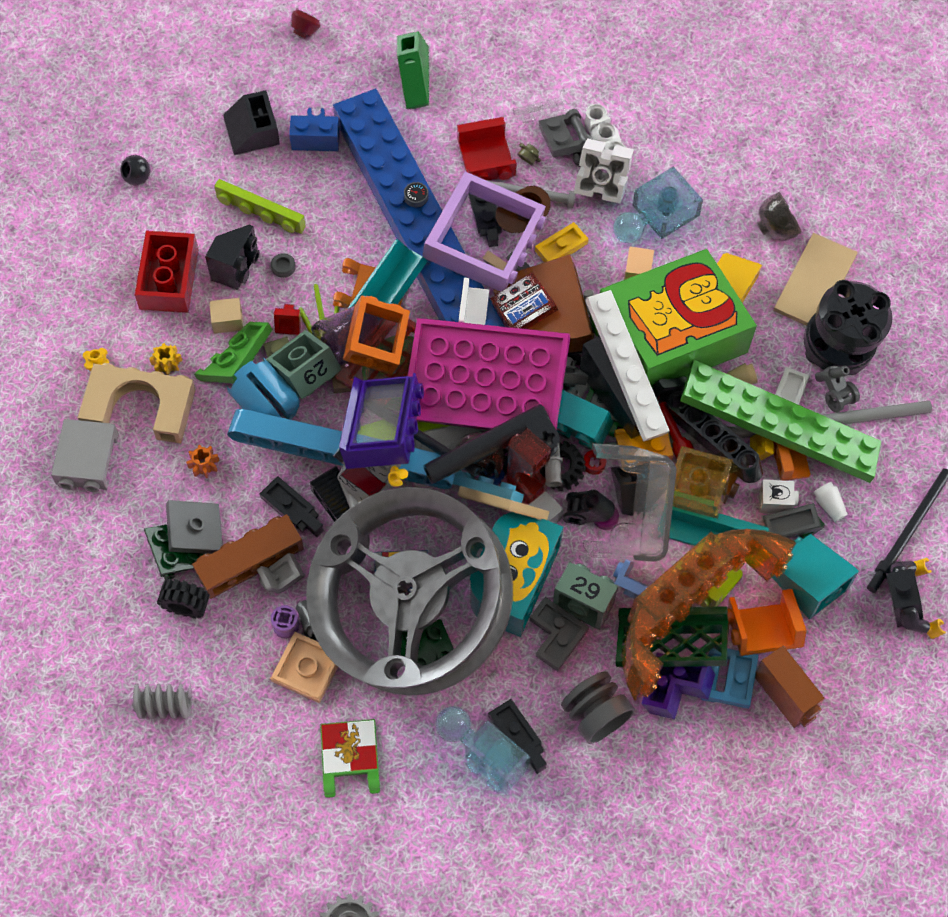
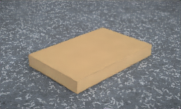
(503, 503)

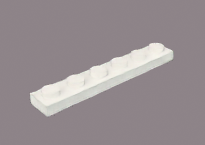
(627, 365)

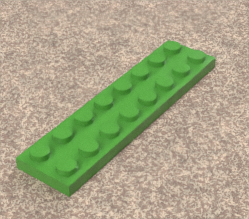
(781, 421)

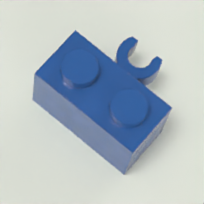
(314, 132)

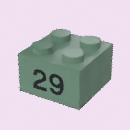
(305, 363)
(585, 594)

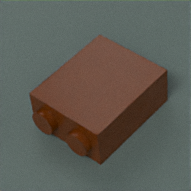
(789, 687)

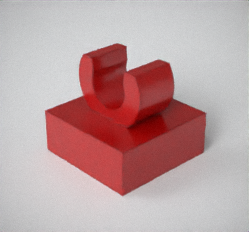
(287, 320)

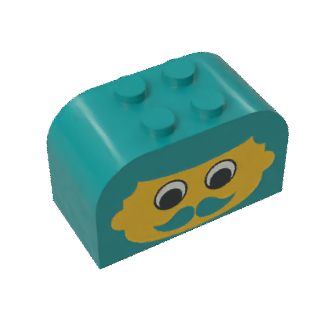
(531, 553)

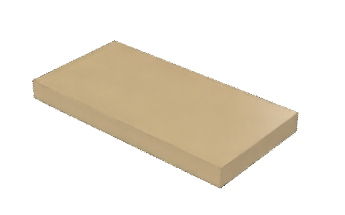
(816, 271)

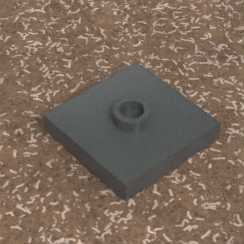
(193, 527)

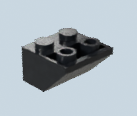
(251, 123)
(232, 256)

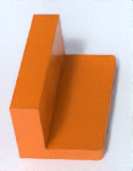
(790, 463)

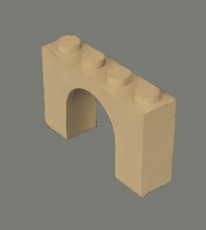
(110, 383)

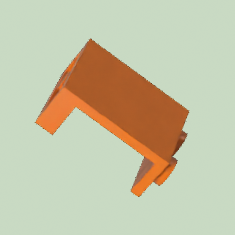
(767, 627)

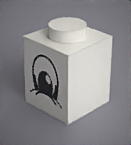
(777, 496)

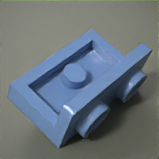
(632, 587)

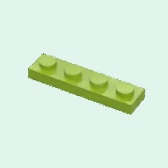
(262, 207)

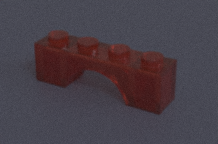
(525, 459)

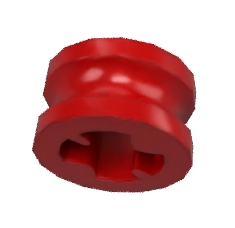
(594, 470)

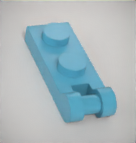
(486, 485)

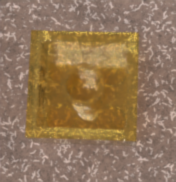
(701, 482)

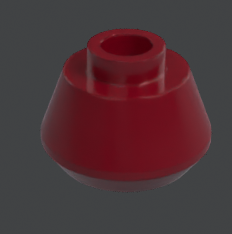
(304, 23)

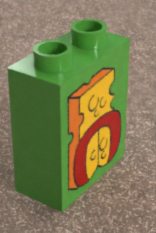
(683, 316)

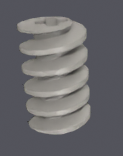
(162, 702)

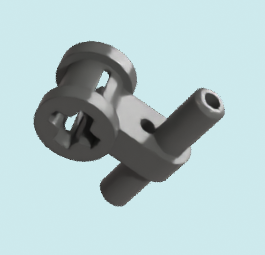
(838, 387)

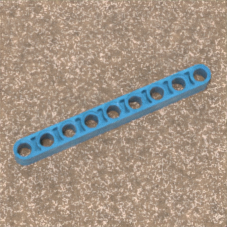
(314, 442)

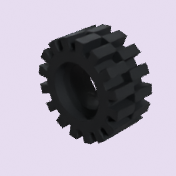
(576, 466)
(183, 598)

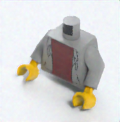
(367, 481)

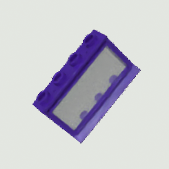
(381, 422)

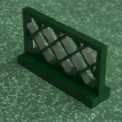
(699, 623)

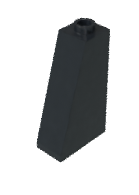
(606, 385)

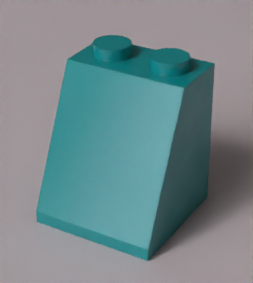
(816, 575)

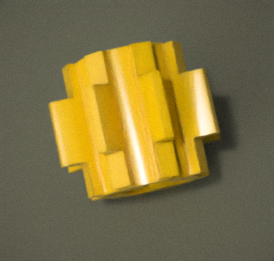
(165, 358)

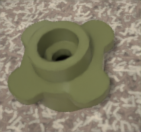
(528, 153)

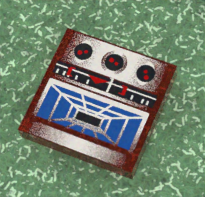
(524, 303)

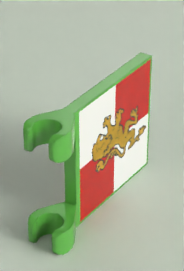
(347, 751)

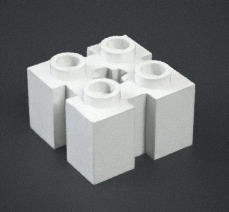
(592, 179)

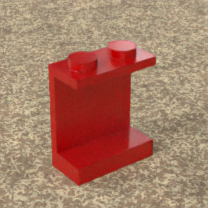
(486, 149)

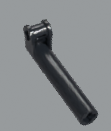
(492, 441)

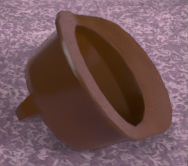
(515, 223)

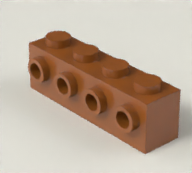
(242, 558)

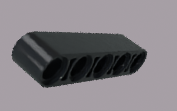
(721, 444)

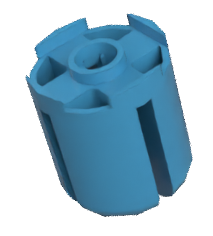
(268, 380)

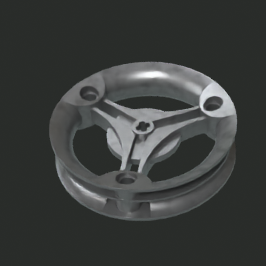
(424, 603)

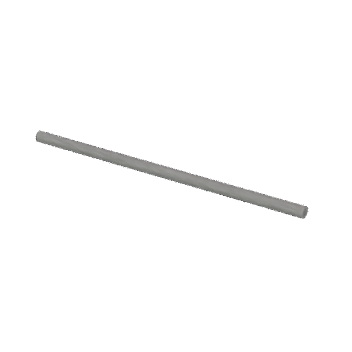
(846, 417)

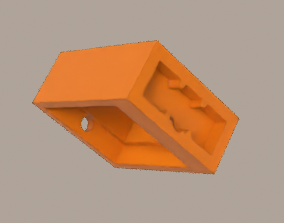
(370, 356)

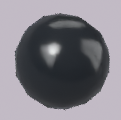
(135, 170)

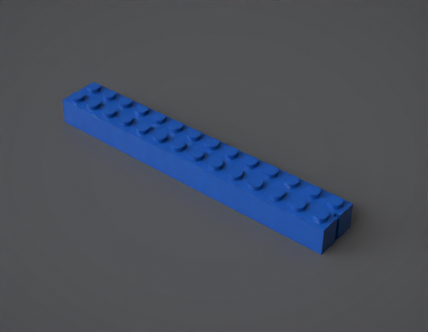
(388, 170)

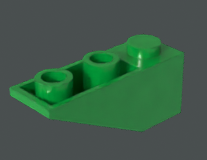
(414, 69)

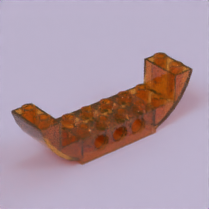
(688, 584)

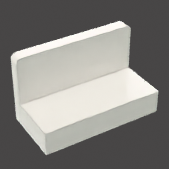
(473, 304)

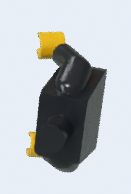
(906, 597)

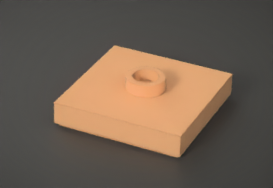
(304, 668)

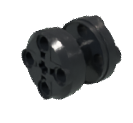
(848, 326)

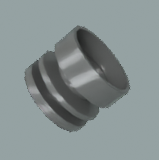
(594, 702)

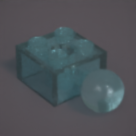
(662, 203)
(486, 750)

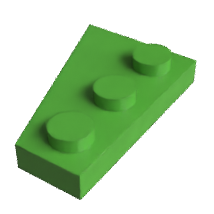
(241, 351)

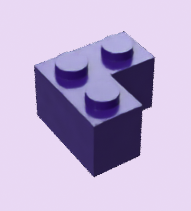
(674, 682)

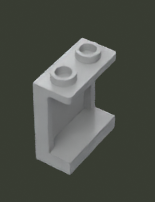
(84, 454)

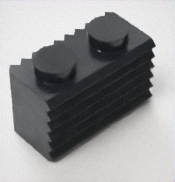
(330, 493)

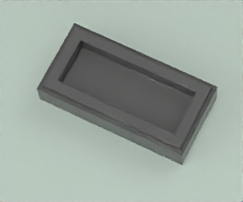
(793, 521)

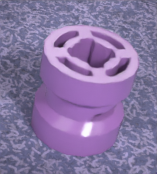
(287, 627)

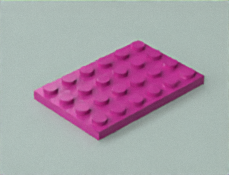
(486, 372)

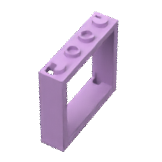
(467, 265)

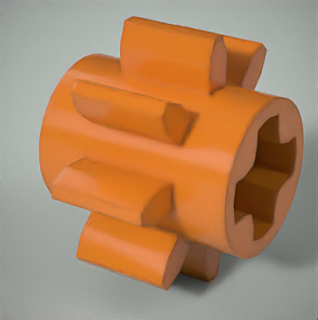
(207, 466)

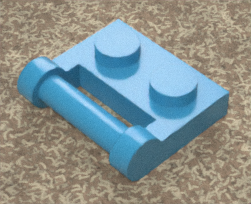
(738, 681)

